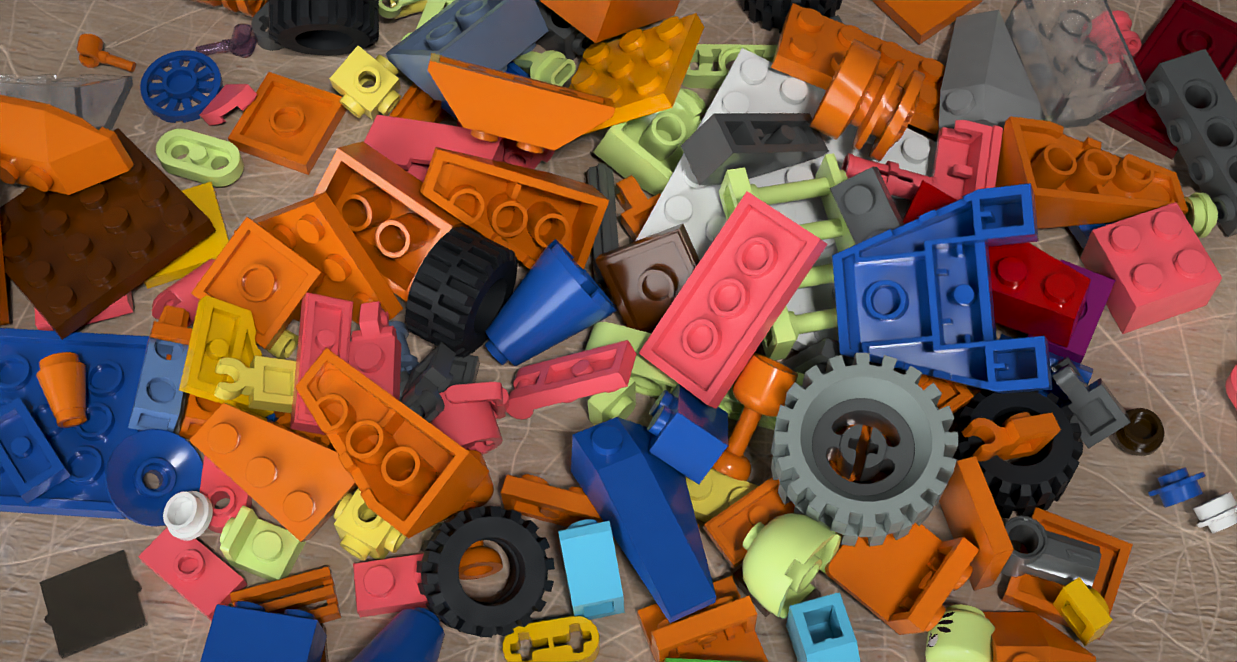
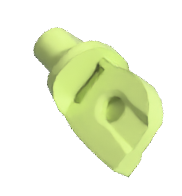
(547, 66)

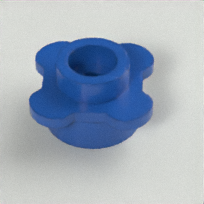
(1178, 487)

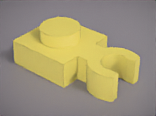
(266, 382)

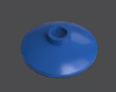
(153, 452)

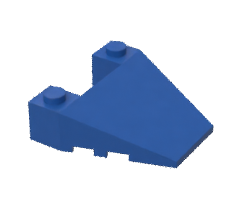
(930, 296)

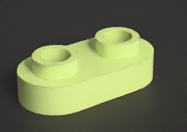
(203, 157)

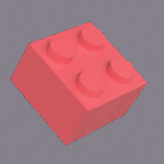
(1155, 267)

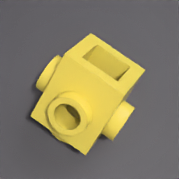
(363, 70)
(363, 530)

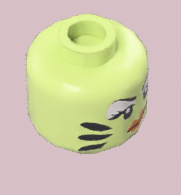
(961, 636)

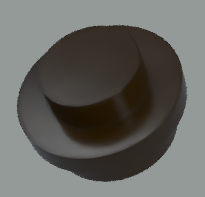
(1143, 434)

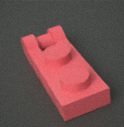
(571, 378)

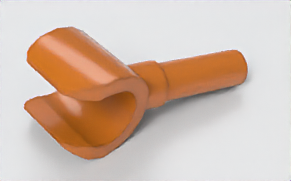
(91, 54)

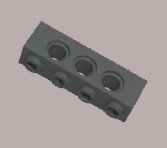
(1202, 125)

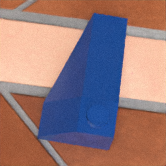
(646, 512)

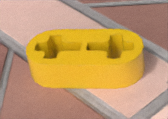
(551, 633)

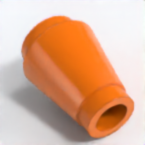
(64, 387)

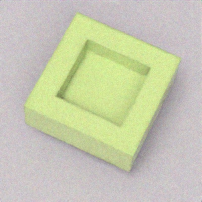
(614, 404)

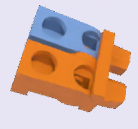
(158, 392)

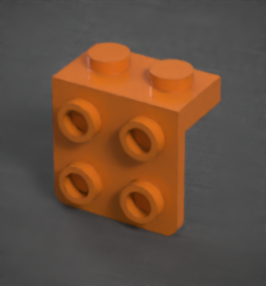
(904, 577)

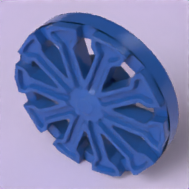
(180, 85)

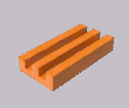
(292, 585)

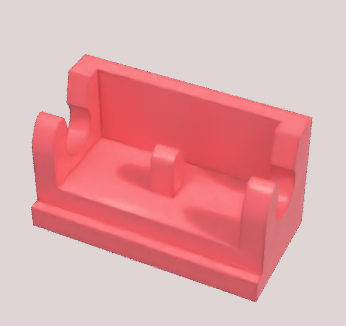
(967, 158)

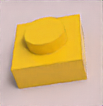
(1083, 610)

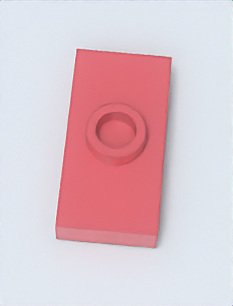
(192, 572)

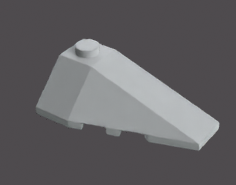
(985, 75)

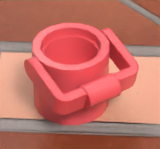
(472, 415)

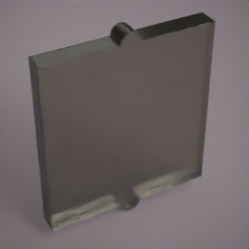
(93, 604)

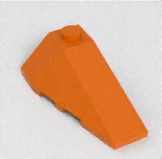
(1078, 179)
(516, 204)
(395, 456)

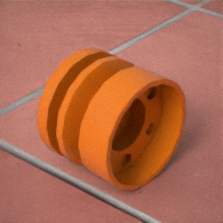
(868, 101)

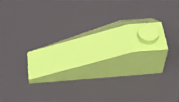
(651, 144)

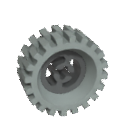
(890, 404)

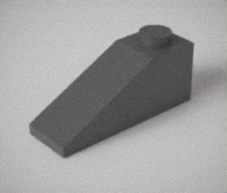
(751, 141)

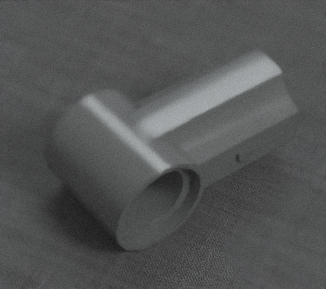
(1050, 554)

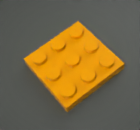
(640, 69)

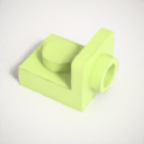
(259, 546)

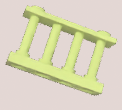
(788, 325)

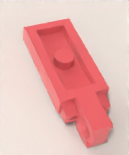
(376, 349)

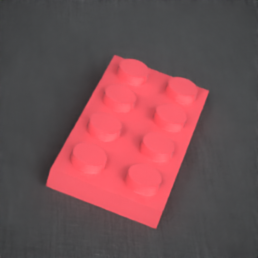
(732, 299)

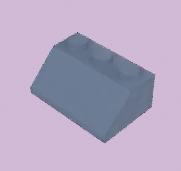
(473, 32)

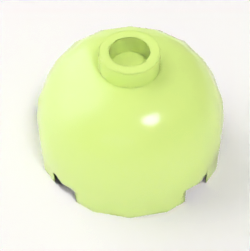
(786, 559)

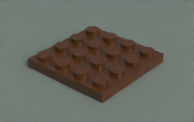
(97, 244)

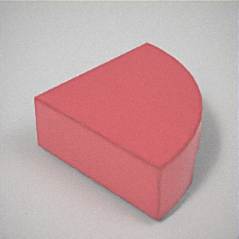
(227, 99)

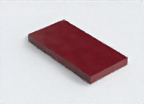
(1181, 31)

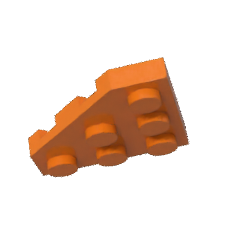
(325, 239)

